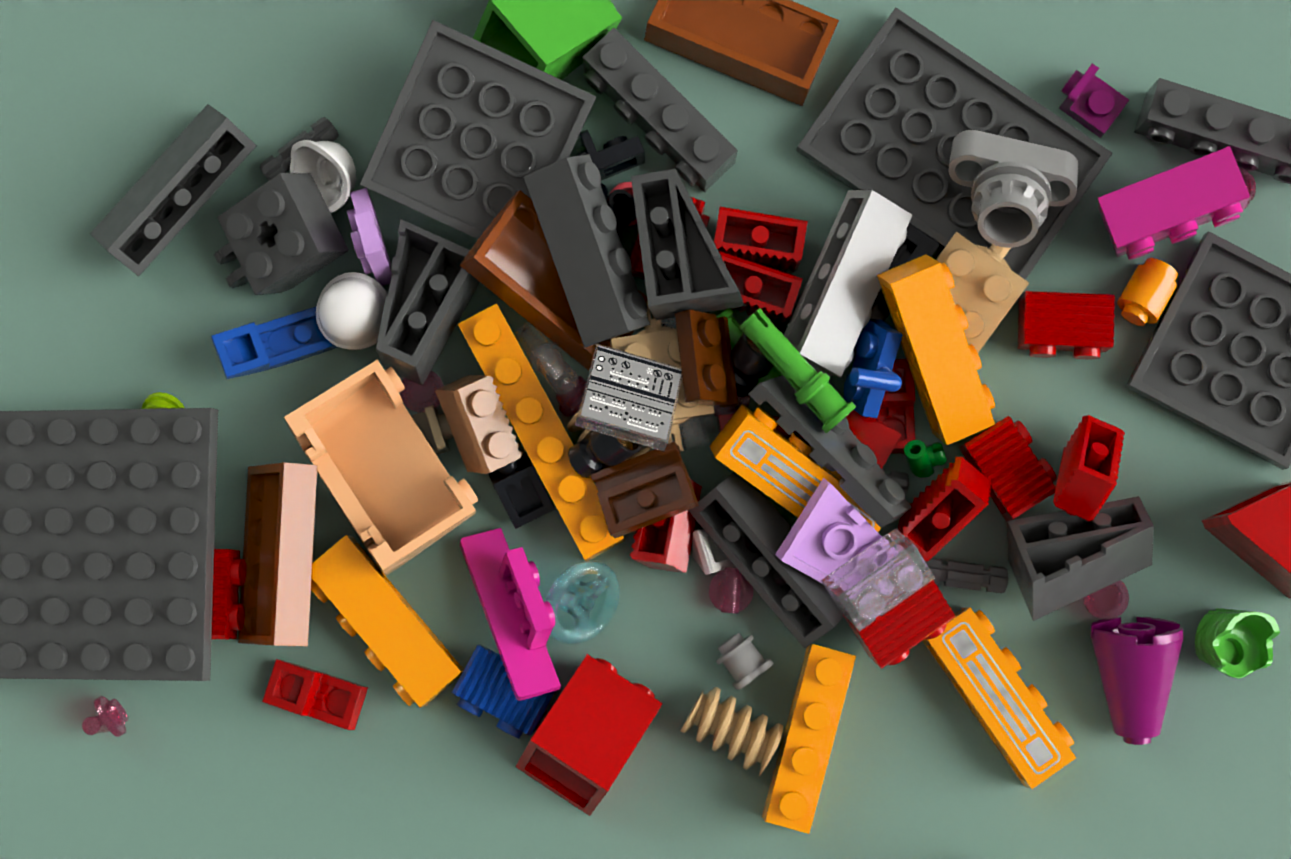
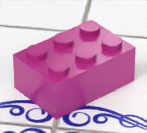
(1174, 203)

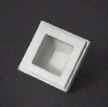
(708, 554)

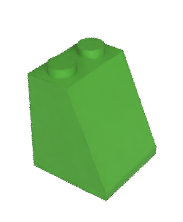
(547, 32)

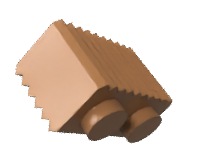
(478, 423)

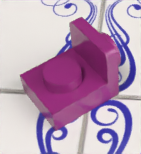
(1092, 101)

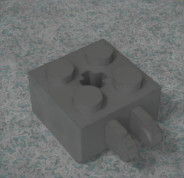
(280, 235)

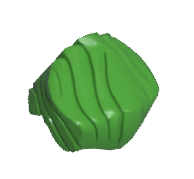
(1236, 641)

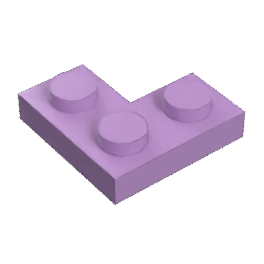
(368, 237)

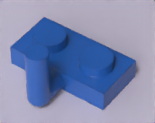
(873, 368)

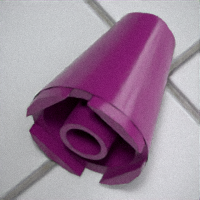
(1137, 672)

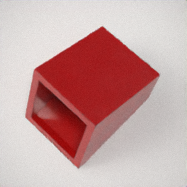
(1260, 533)
(589, 734)

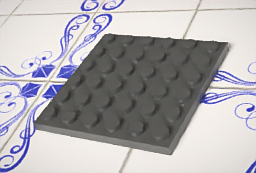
(107, 543)

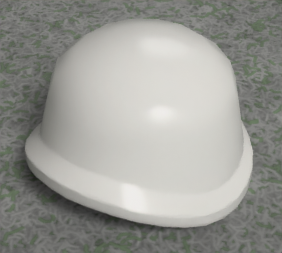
(330, 168)
(351, 311)

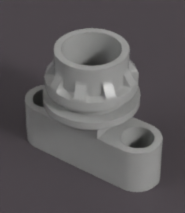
(1011, 183)

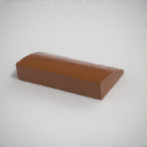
(755, 41)
(520, 270)
(278, 553)

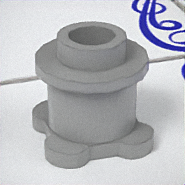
(742, 660)

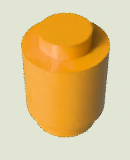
(1148, 292)

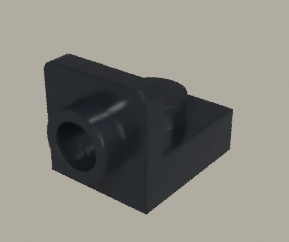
(617, 154)
(521, 491)

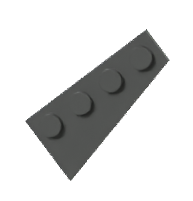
(837, 451)

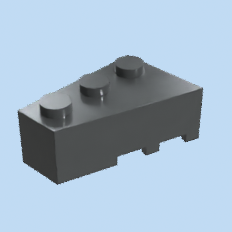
(677, 250)
(422, 302)
(1068, 558)

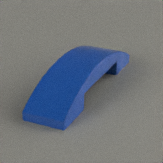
(270, 344)

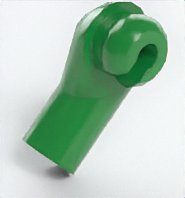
(923, 458)

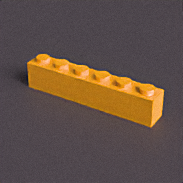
(538, 429)

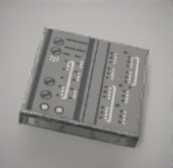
(630, 397)

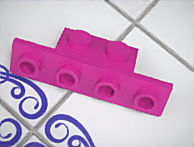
(513, 610)

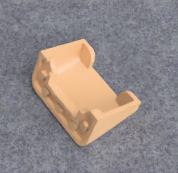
(380, 466)

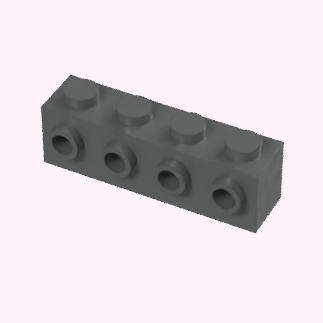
(659, 110)
(1210, 123)
(173, 189)
(587, 249)
(749, 535)

